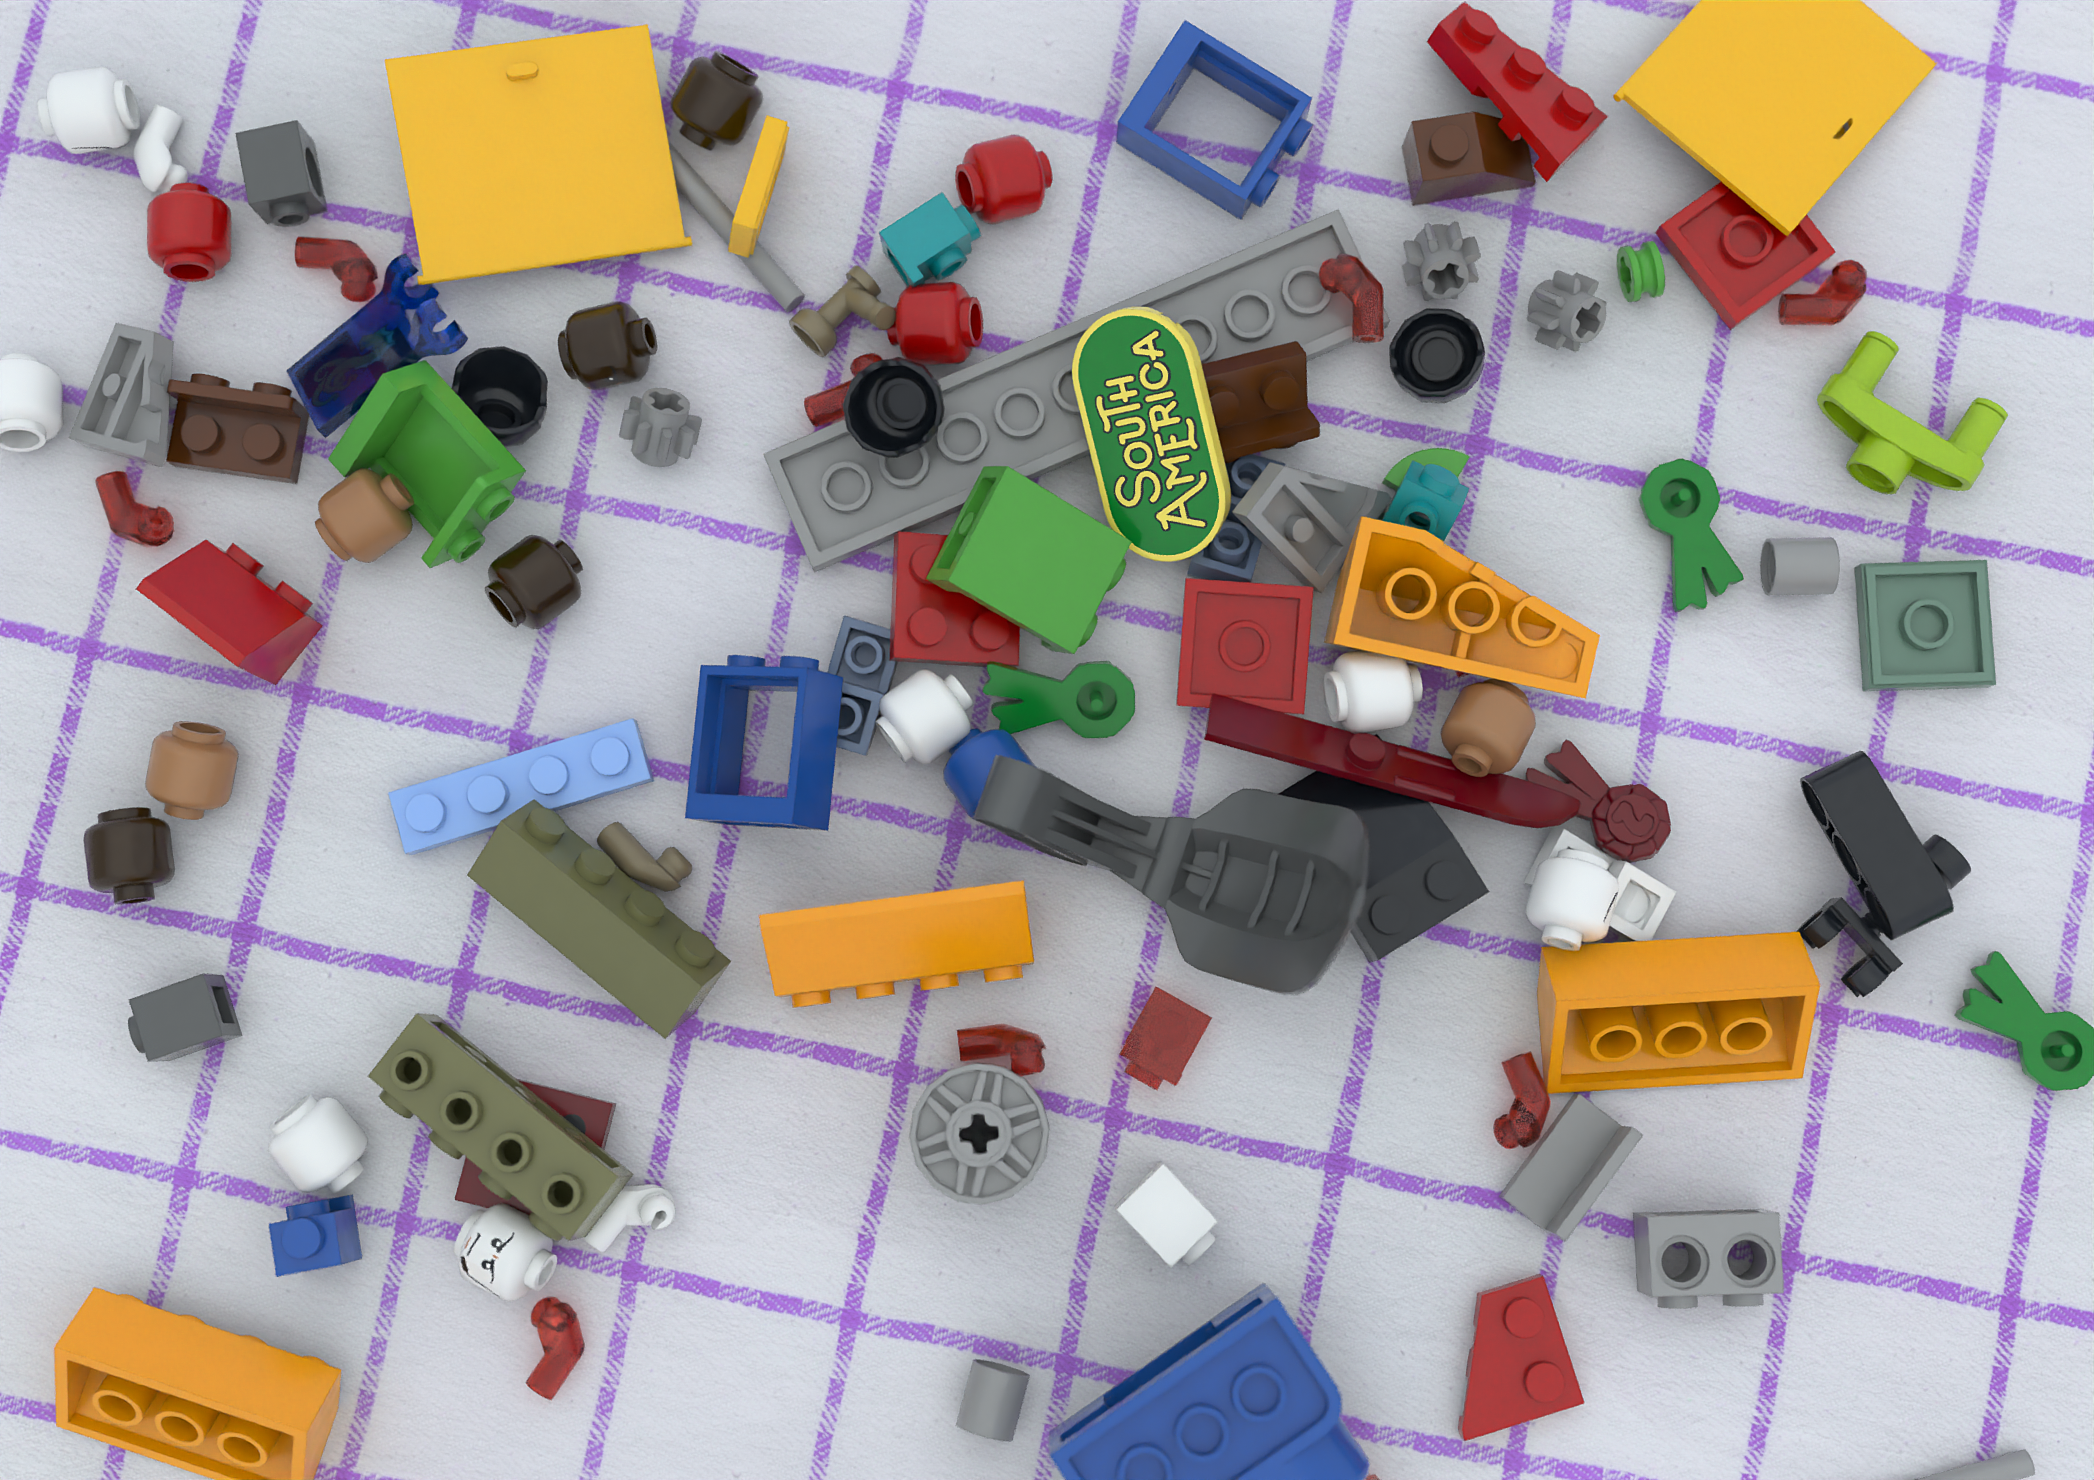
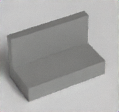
(1570, 1167)

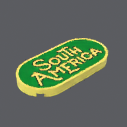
(1151, 433)

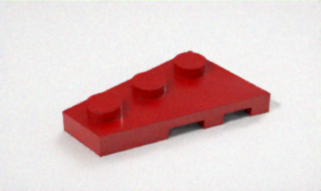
(1531, 97)

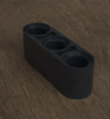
(1876, 845)

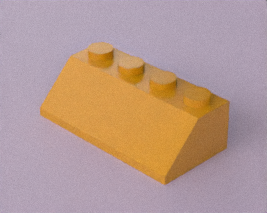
(898, 941)
(1675, 1012)
(192, 1392)

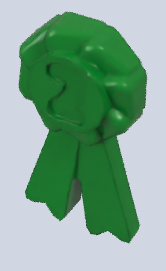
(1681, 503)
(1091, 699)
(2052, 1047)

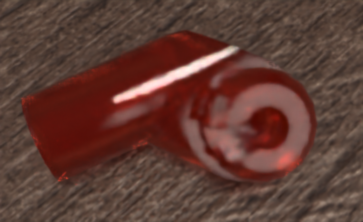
(1364, 291)
(561, 1343)

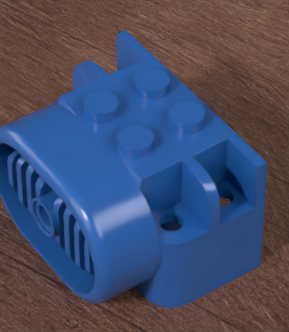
(1218, 1405)

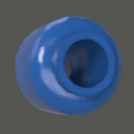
(971, 762)

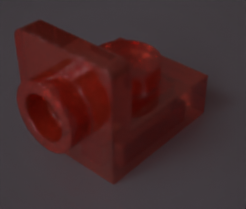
(1163, 1039)

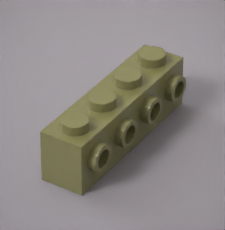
(598, 917)
(499, 1127)

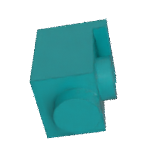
(930, 241)
(1431, 492)

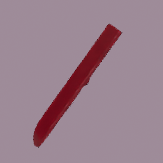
(1384, 765)

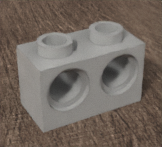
(1708, 1239)

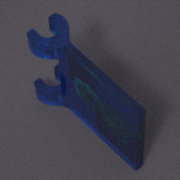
(373, 341)

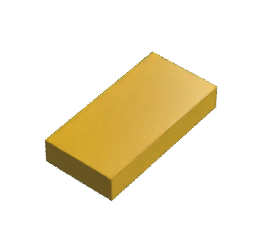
(758, 187)

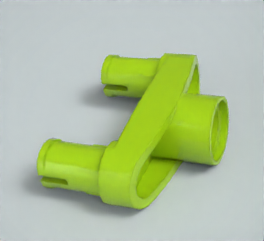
(1894, 443)

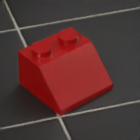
(234, 609)

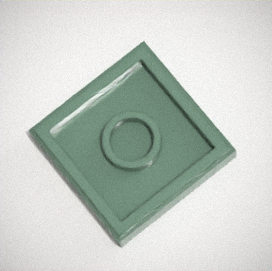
(1925, 625)

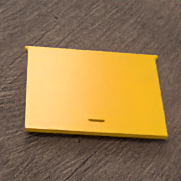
(1767, 90)
(535, 153)

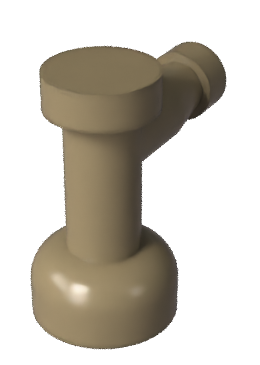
(855, 296)

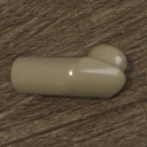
(639, 864)

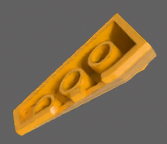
(1437, 608)

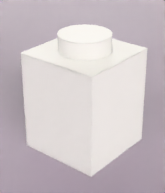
(1168, 1217)

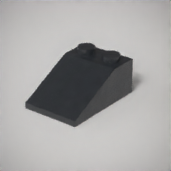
(1413, 867)

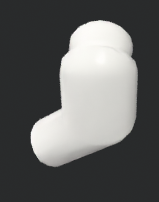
(153, 153)
(633, 1207)

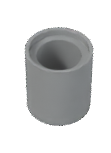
(1799, 566)
(992, 1400)

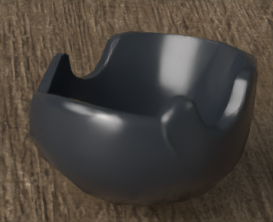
(1437, 355)
(503, 392)
(893, 407)

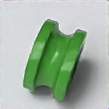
(1640, 271)

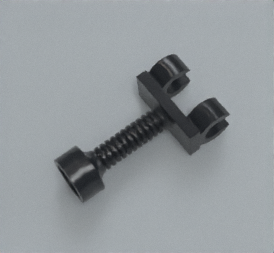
(1879, 959)

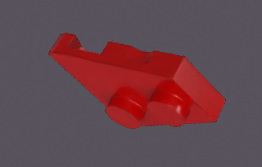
(1516, 1360)

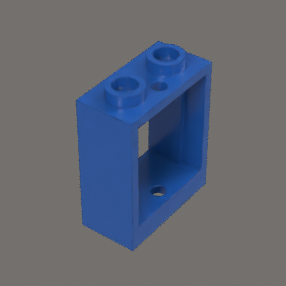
(1197, 50)
(720, 741)

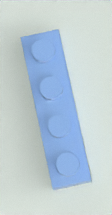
(552, 774)

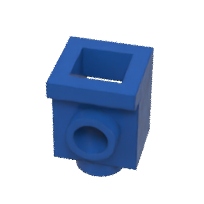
(316, 1236)

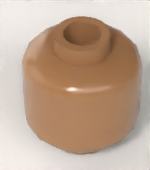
(365, 515)
(1488, 728)
(191, 769)

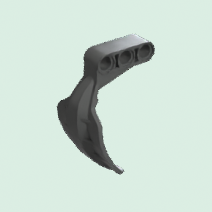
(1249, 887)

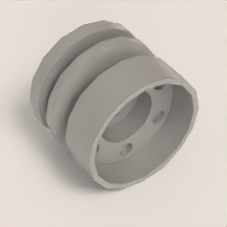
(952, 1162)

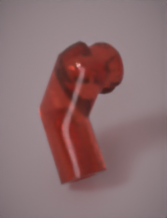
(344, 259)
(1830, 302)
(827, 404)
(129, 518)
(1003, 1040)
(1529, 1106)

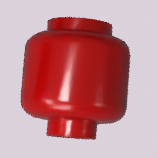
(1003, 179)
(189, 232)
(936, 324)

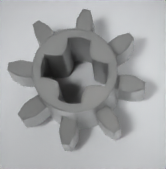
(1441, 261)
(1566, 311)
(660, 427)

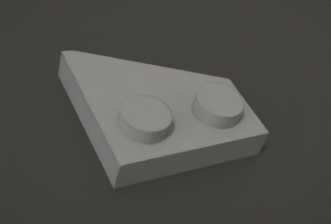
(129, 397)
(1307, 519)

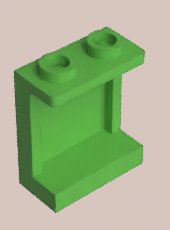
(439, 453)
(1031, 558)

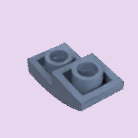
(1235, 548)
(867, 675)

